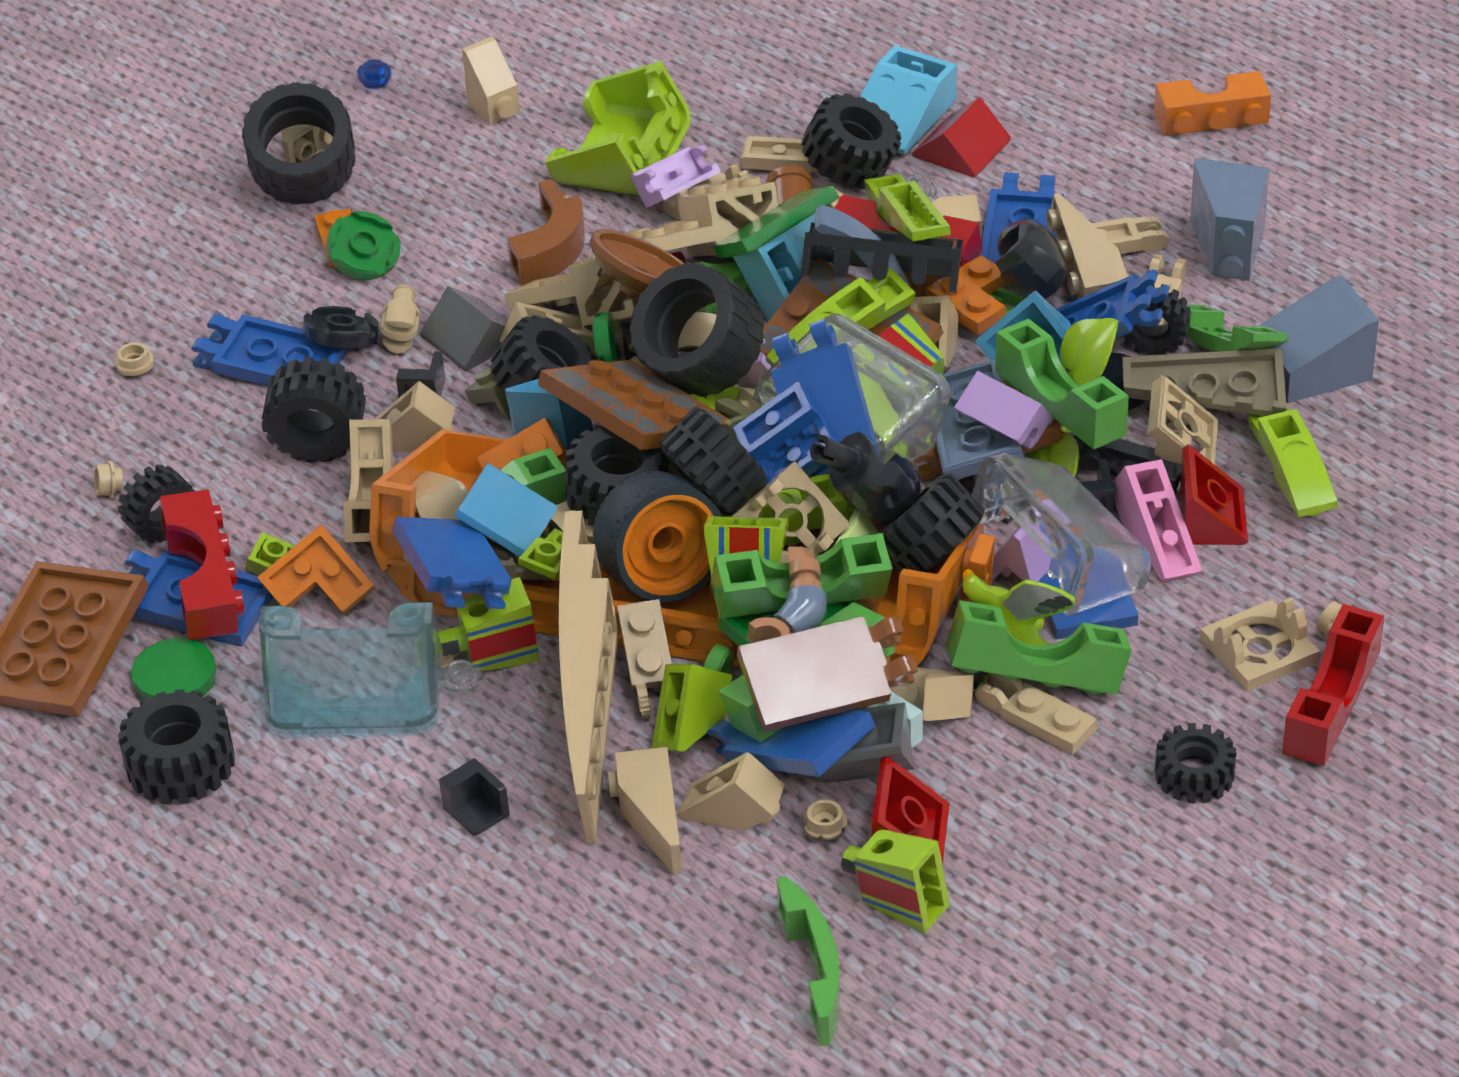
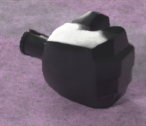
(1030, 259)
(863, 478)

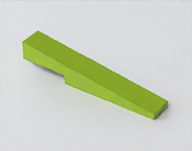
(906, 207)

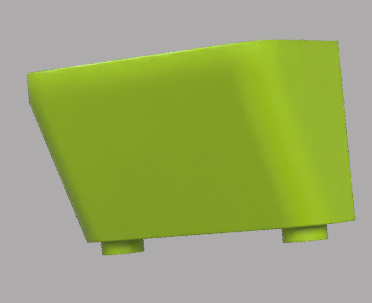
(636, 124)

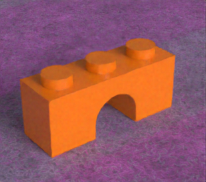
(1187, 110)

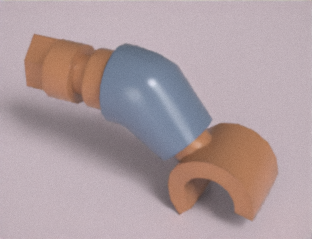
(804, 602)

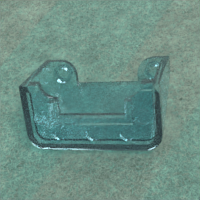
(351, 677)

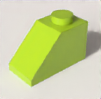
(688, 705)

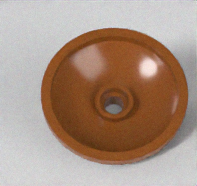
(630, 259)

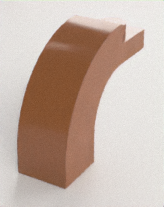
(553, 245)

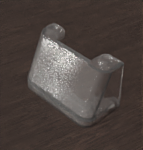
(900, 391)
(1086, 543)

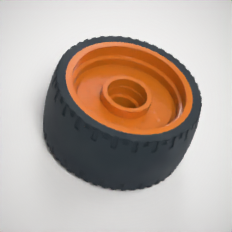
(654, 536)

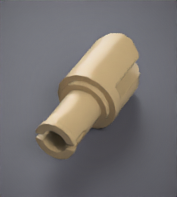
(400, 320)

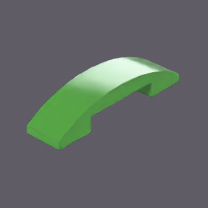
(1208, 331)
(804, 920)

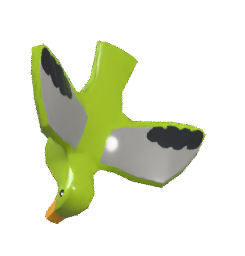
(1021, 608)

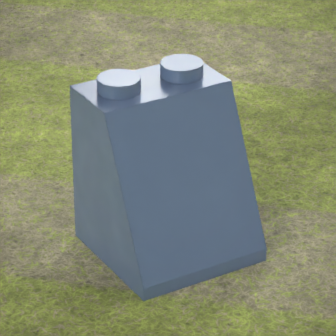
(1229, 214)
(1327, 340)

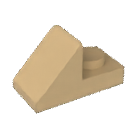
(939, 693)

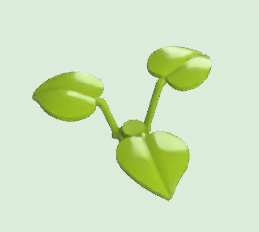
(1086, 354)

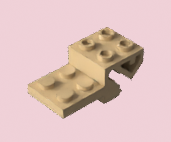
(712, 215)
(584, 284)

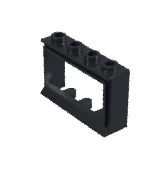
(929, 256)

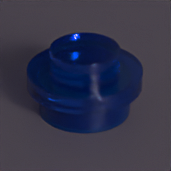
(374, 74)

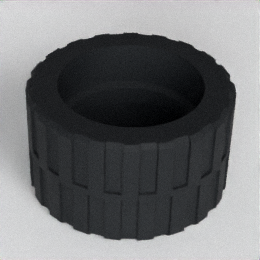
(292, 106)
(667, 308)

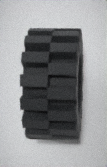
(1164, 336)
(142, 497)
(1195, 745)

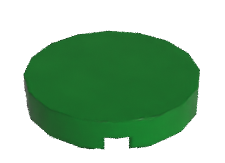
(363, 245)
(606, 337)
(173, 666)

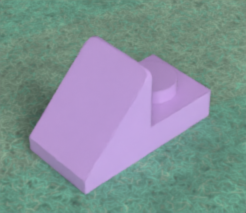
(1021, 556)

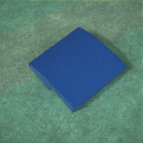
(784, 432)

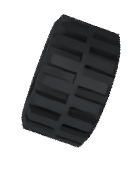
(850, 140)
(536, 346)
(315, 387)
(713, 460)
(599, 464)
(932, 525)
(176, 746)

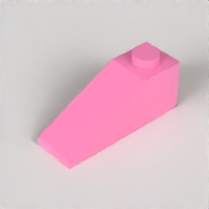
(1154, 518)

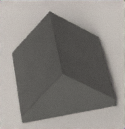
(464, 328)
(887, 738)

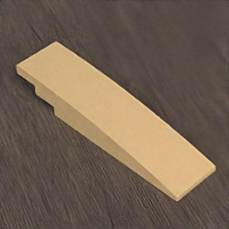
(586, 664)

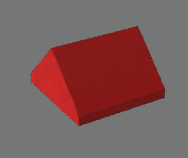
(965, 140)
(1211, 502)
(908, 805)

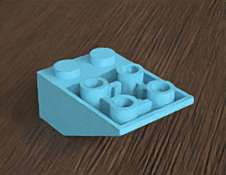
(912, 91)
(775, 267)

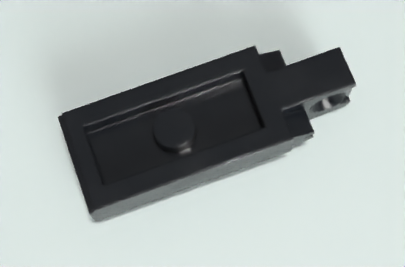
(1122, 454)

